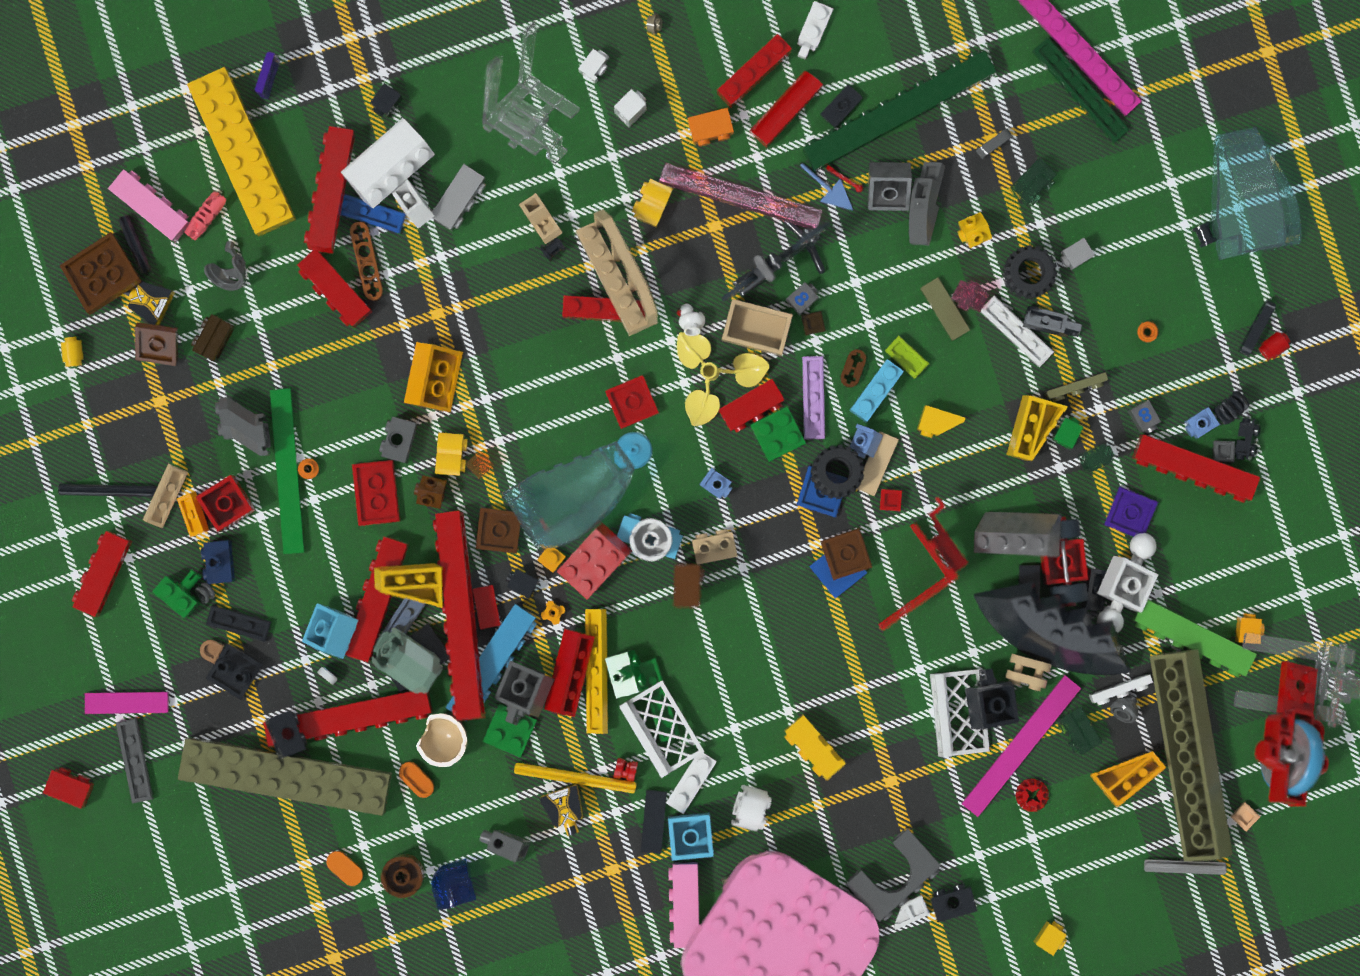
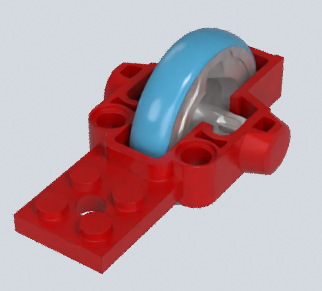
(1293, 769)

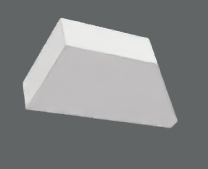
(911, 911)

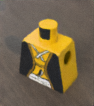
(149, 301)
(564, 808)

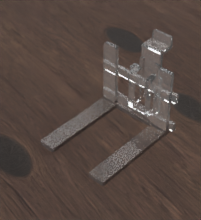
(531, 129)
(1345, 684)

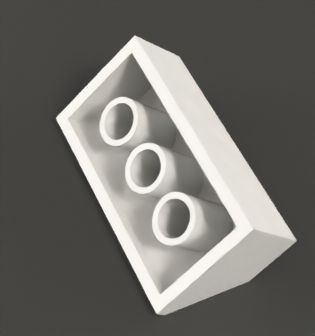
(387, 163)

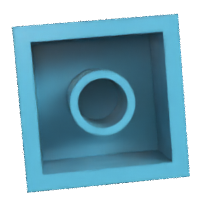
(330, 630)
(690, 836)

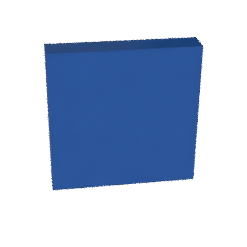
(813, 500)
(836, 586)

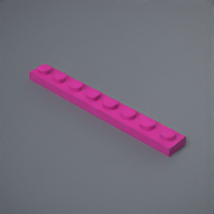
(1082, 54)

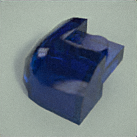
(453, 885)

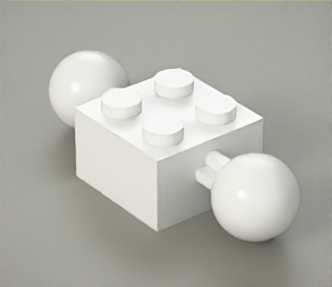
(1127, 581)

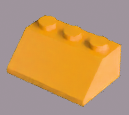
(433, 377)

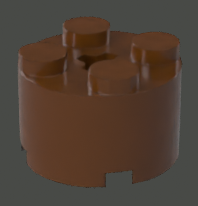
(397, 886)

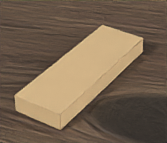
(876, 466)
(165, 495)

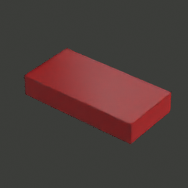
(486, 607)

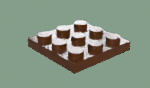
(100, 273)

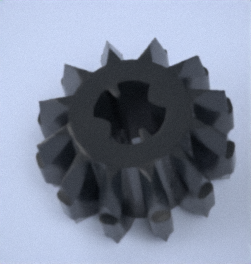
(1231, 407)

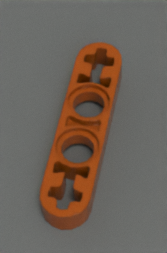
(370, 260)

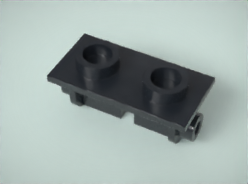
(1250, 432)

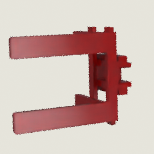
(949, 552)

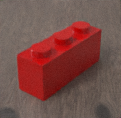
(751, 406)

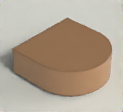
(211, 650)

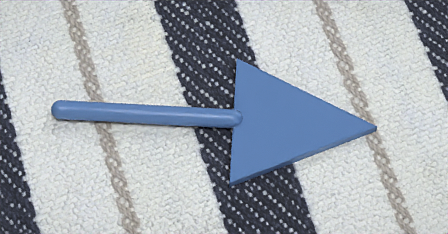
(836, 195)

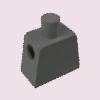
(513, 847)

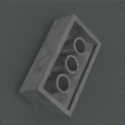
(1018, 534)

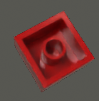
(225, 503)

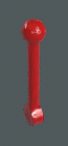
(859, 188)

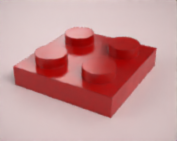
(631, 402)

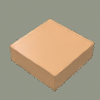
(1245, 816)

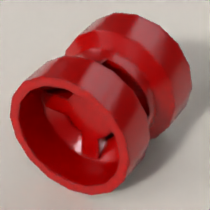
(630, 771)

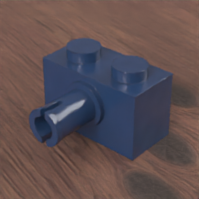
(218, 562)

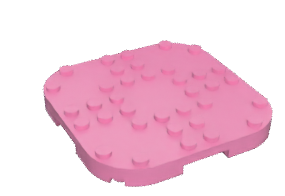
(781, 923)

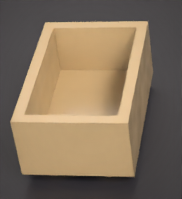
(757, 327)

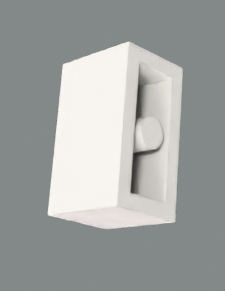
(630, 107)
(412, 203)

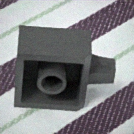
(523, 691)

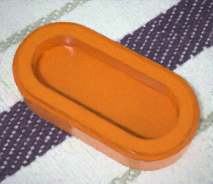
(416, 779)
(344, 868)

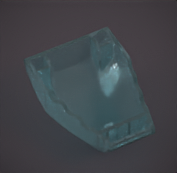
(1251, 197)
(571, 498)

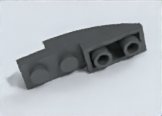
(923, 203)

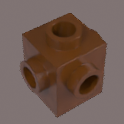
(430, 491)

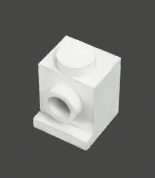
(594, 65)

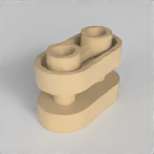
(1035, 682)

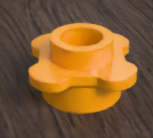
(559, 610)

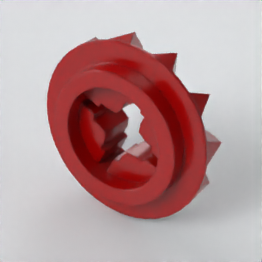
(1022, 795)

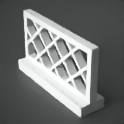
(943, 718)
(647, 740)

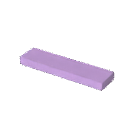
(813, 397)

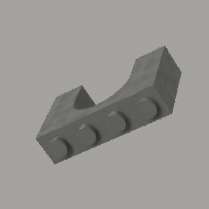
(881, 901)

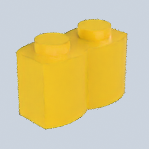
(652, 202)
(450, 454)

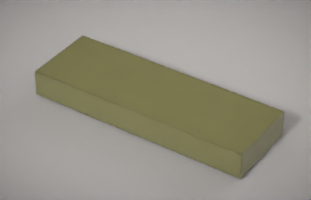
(944, 309)

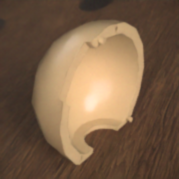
(443, 740)

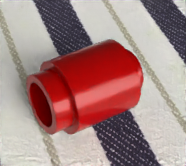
(1274, 345)

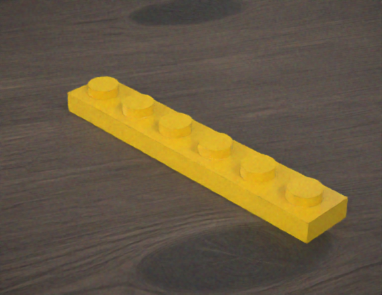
(597, 673)

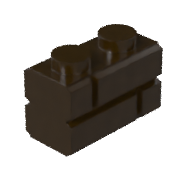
(212, 338)

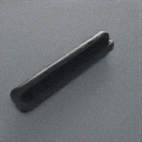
(134, 244)

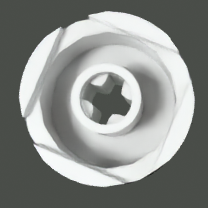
(640, 534)
(751, 808)

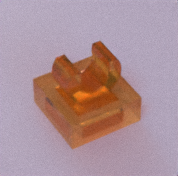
(479, 464)

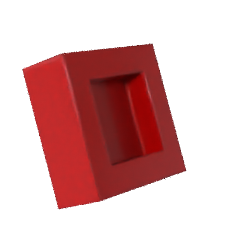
(890, 500)

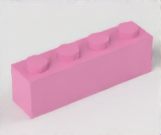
(149, 206)
(685, 902)

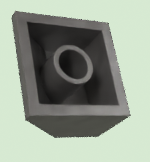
(889, 186)

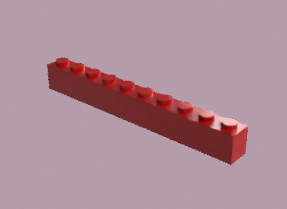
(460, 616)

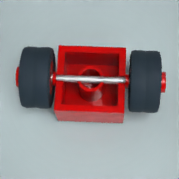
(1068, 566)

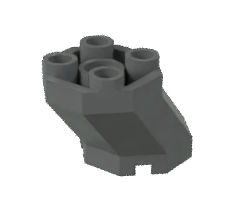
(243, 426)

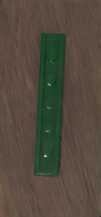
(1080, 90)

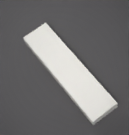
(1013, 329)

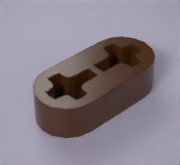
(848, 367)

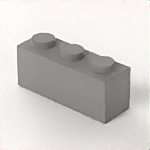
(459, 198)

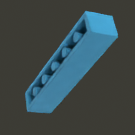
(502, 646)

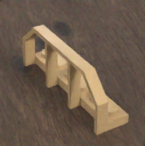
(611, 277)

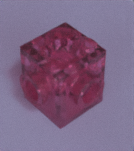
(966, 293)

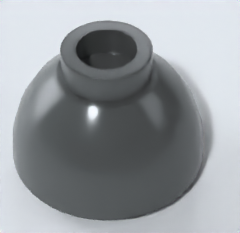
(1125, 709)

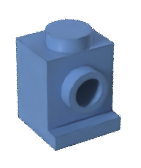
(1192, 423)
(865, 441)
(710, 478)

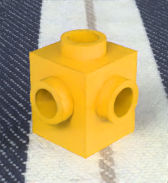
(974, 230)

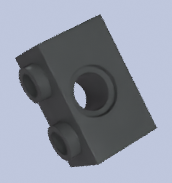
(402, 451)

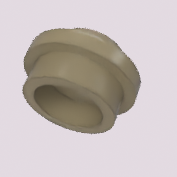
(654, 24)

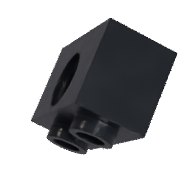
(283, 746)
(965, 904)

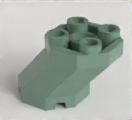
(406, 661)

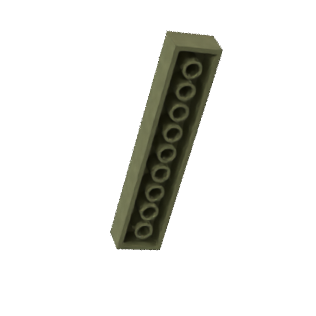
(1191, 755)
(285, 778)

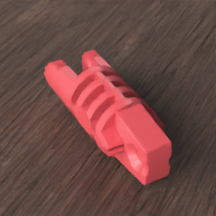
(205, 215)

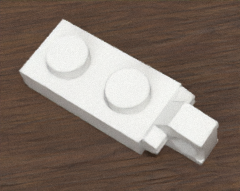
(813, 28)

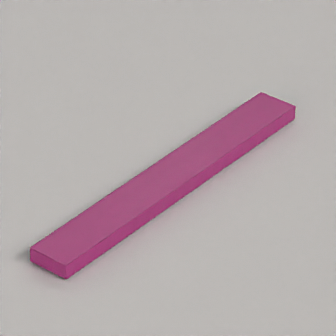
(1021, 745)

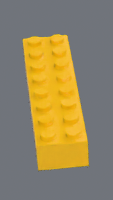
(241, 151)

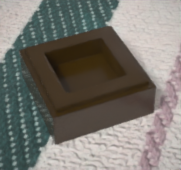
(813, 323)

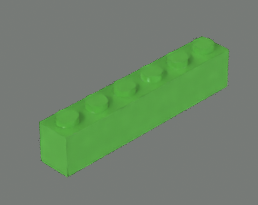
(1192, 636)

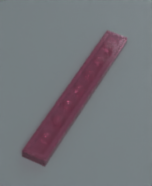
(740, 196)

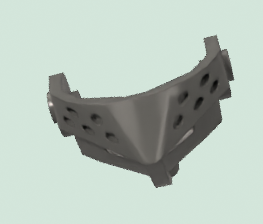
(220, 277)

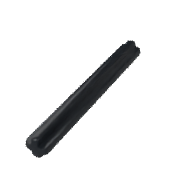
(106, 490)

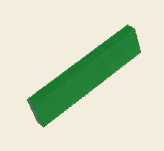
(652, 675)

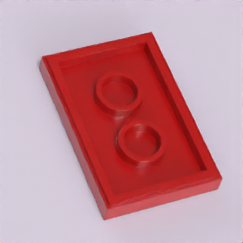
(376, 493)

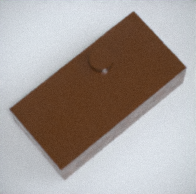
(687, 585)

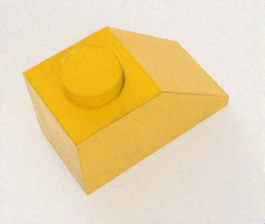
(937, 421)

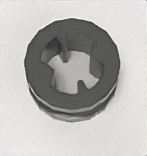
(205, 592)

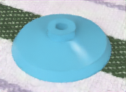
(637, 448)

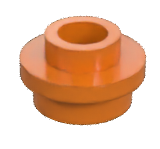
(1153, 328)
(315, 468)

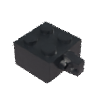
(991, 702)

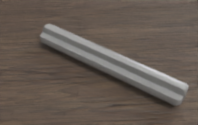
(1191, 867)

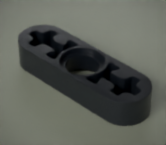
(1257, 328)

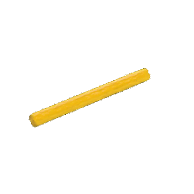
(575, 777)

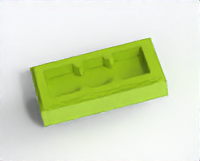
(906, 357)

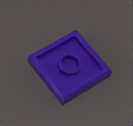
(267, 75)
(1130, 512)

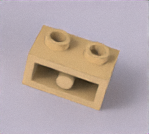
(714, 547)

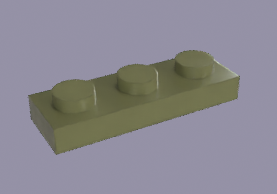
(1076, 387)

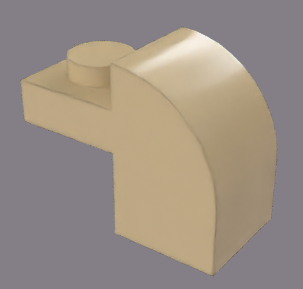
(540, 218)

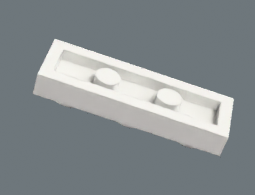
(1121, 689)
(691, 782)

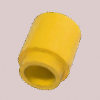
(72, 351)

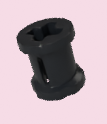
(1204, 234)
(552, 248)

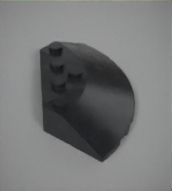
(1051, 633)

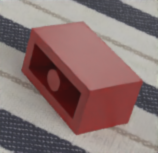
(68, 787)

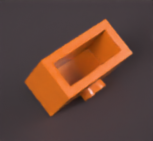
(710, 127)

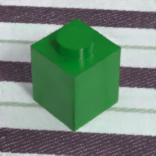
(1067, 432)

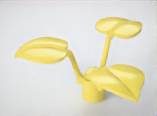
(693, 351)

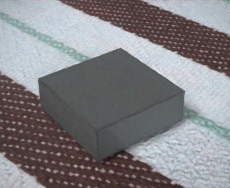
(1223, 451)

